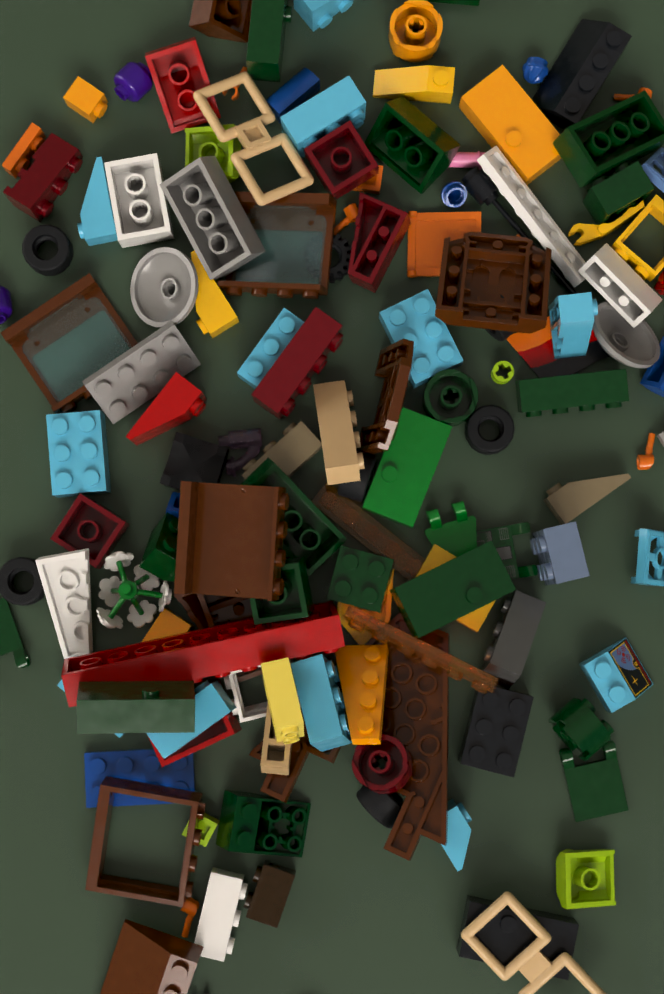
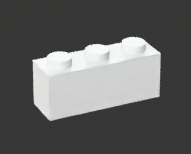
(620, 285)
(220, 913)

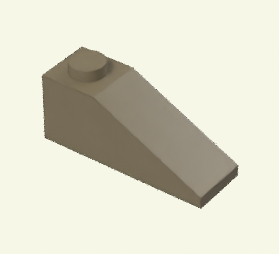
(577, 496)

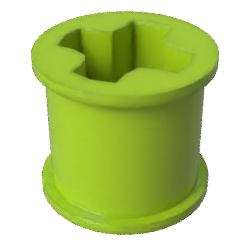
(504, 365)

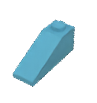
(96, 213)

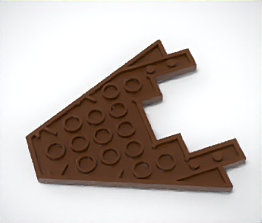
(419, 718)

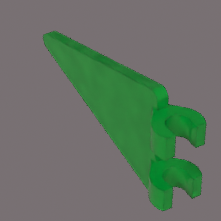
(454, 536)

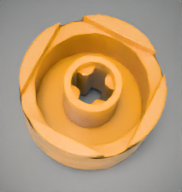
(411, 45)

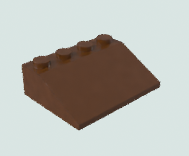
(150, 962)

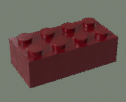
(298, 363)

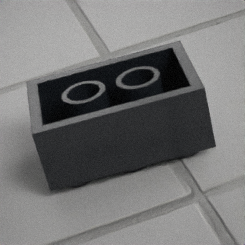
(495, 730)

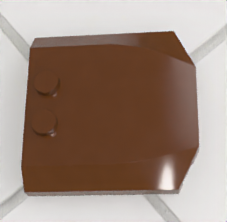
(490, 265)
(395, 367)

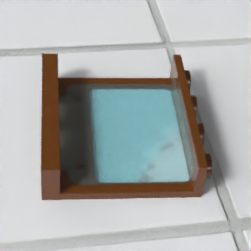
(296, 243)
(69, 342)

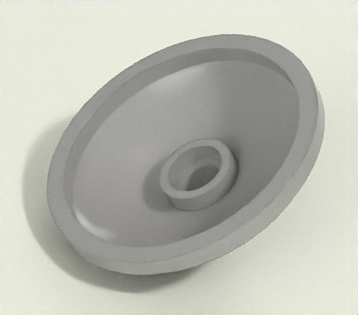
(154, 287)
(628, 345)

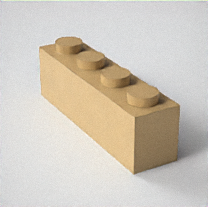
(337, 433)

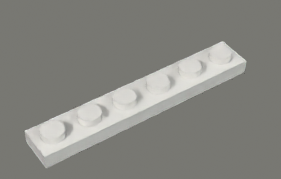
(533, 214)

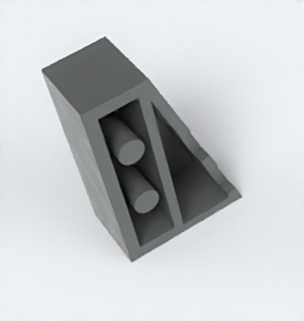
(513, 638)

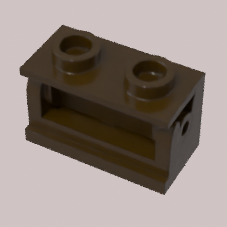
(270, 893)

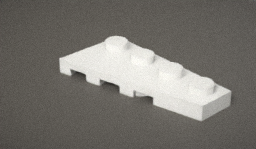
(68, 595)

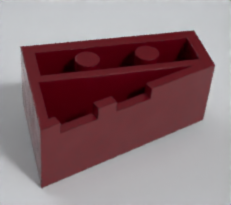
(45, 178)
(376, 240)

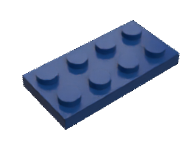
(138, 766)

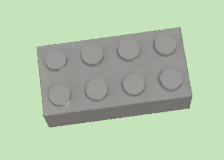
(212, 217)

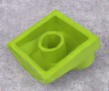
(204, 142)
(585, 878)

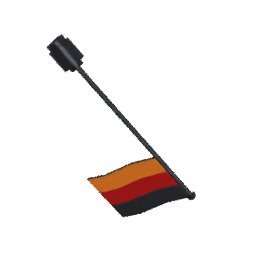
(535, 347)

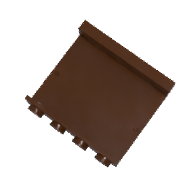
(231, 540)

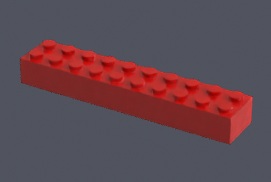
(208, 651)

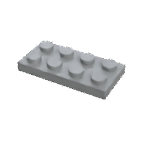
(141, 372)

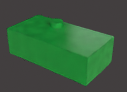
(407, 468)

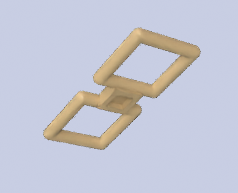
(253, 138)
(531, 960)

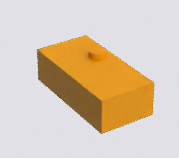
(513, 123)

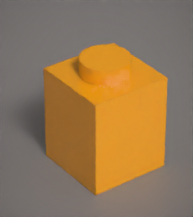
(86, 100)

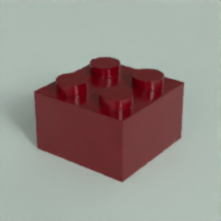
(341, 160)
(90, 527)

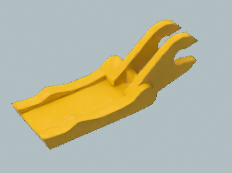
(595, 232)

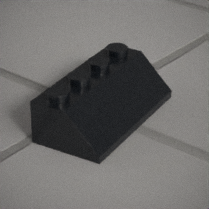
(580, 71)

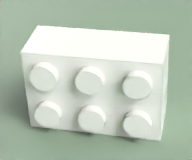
(138, 200)

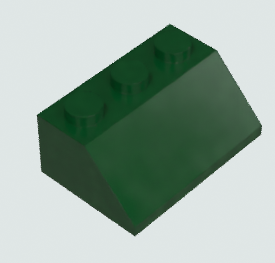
(411, 144)

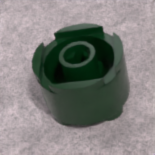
(456, 384)
(581, 727)

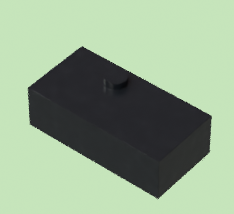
(508, 935)

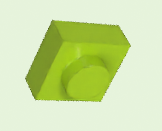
(207, 825)

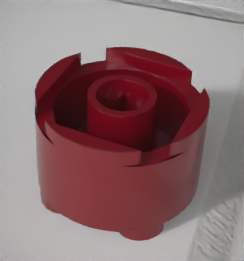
(397, 769)

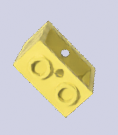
(283, 700)

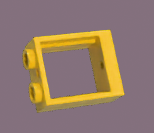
(656, 209)

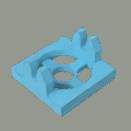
(644, 556)

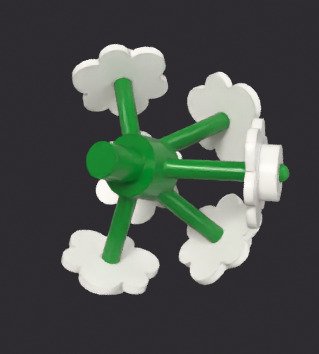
(116, 592)

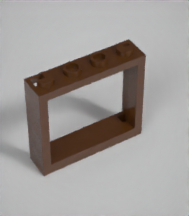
(134, 888)

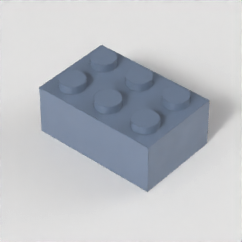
(559, 554)

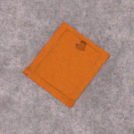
(427, 238)

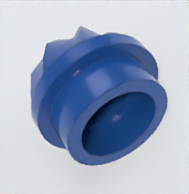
(535, 70)
(454, 194)

